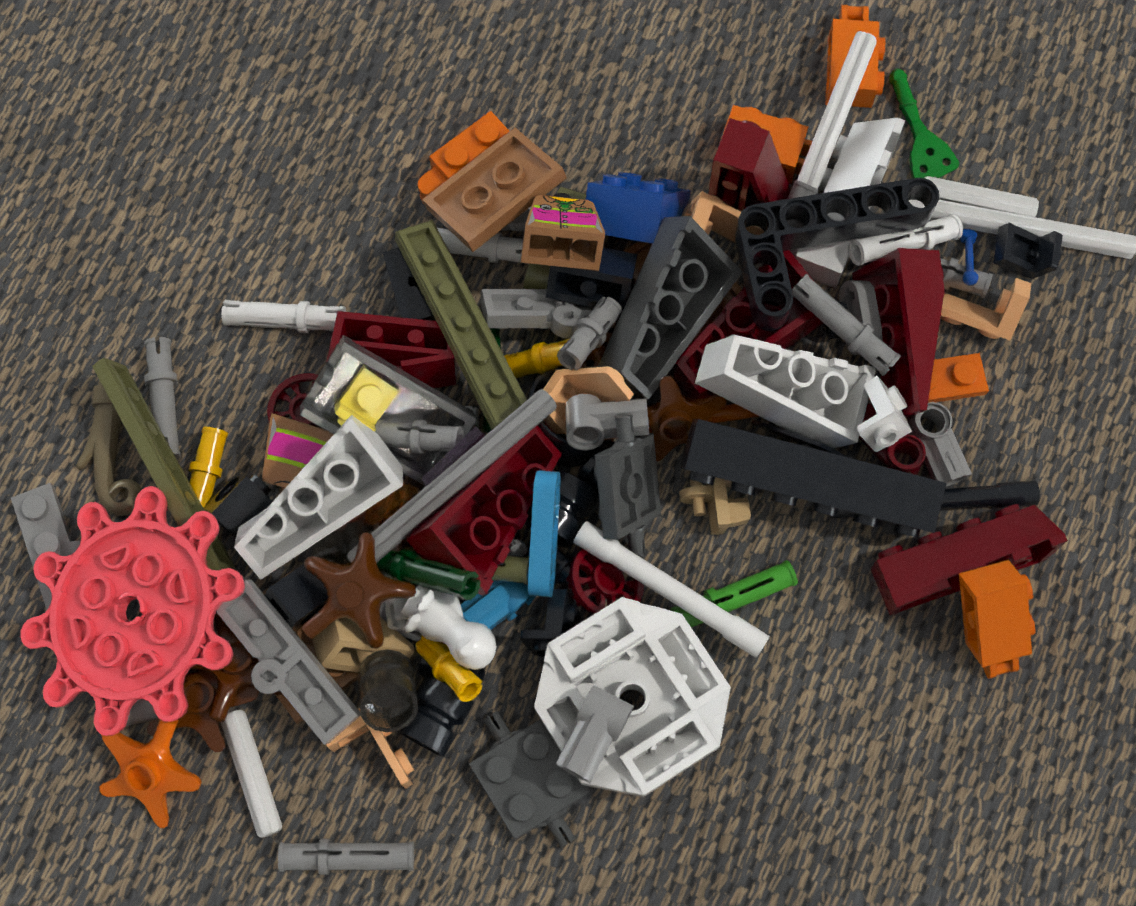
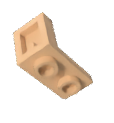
(716, 215)
(990, 322)

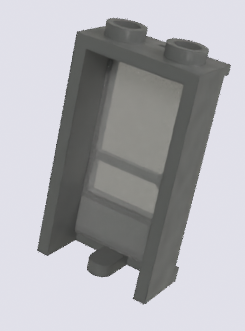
(412, 402)

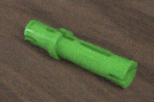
(779, 576)

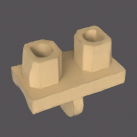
(721, 510)

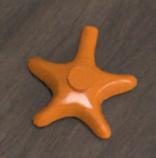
(148, 771)

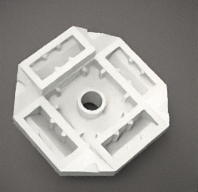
(645, 652)

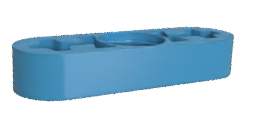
(544, 533)

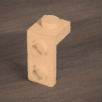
(598, 381)
(397, 760)

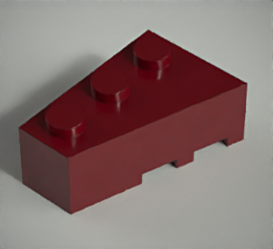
(747, 167)
(405, 342)

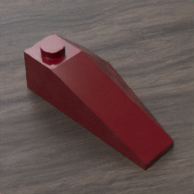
(909, 308)

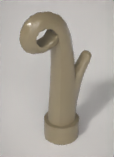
(103, 446)

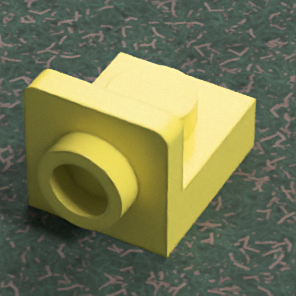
(366, 398)

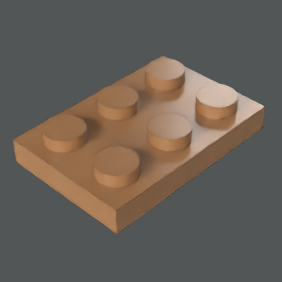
(494, 189)

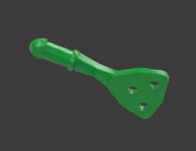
(923, 138)

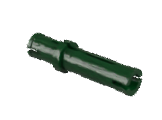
(411, 568)

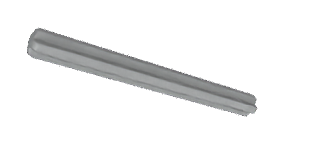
(460, 473)

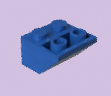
(635, 207)

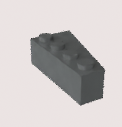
(668, 304)

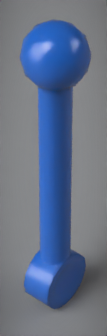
(969, 237)

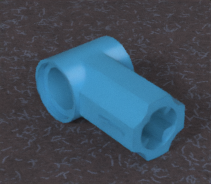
(498, 604)

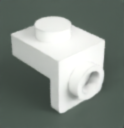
(889, 422)

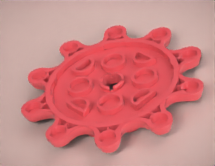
(88, 620)

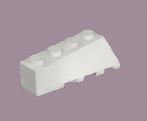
(860, 163)
(789, 387)
(332, 489)

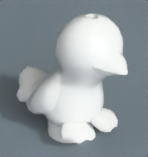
(441, 619)

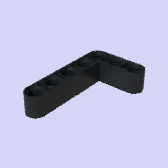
(820, 230)

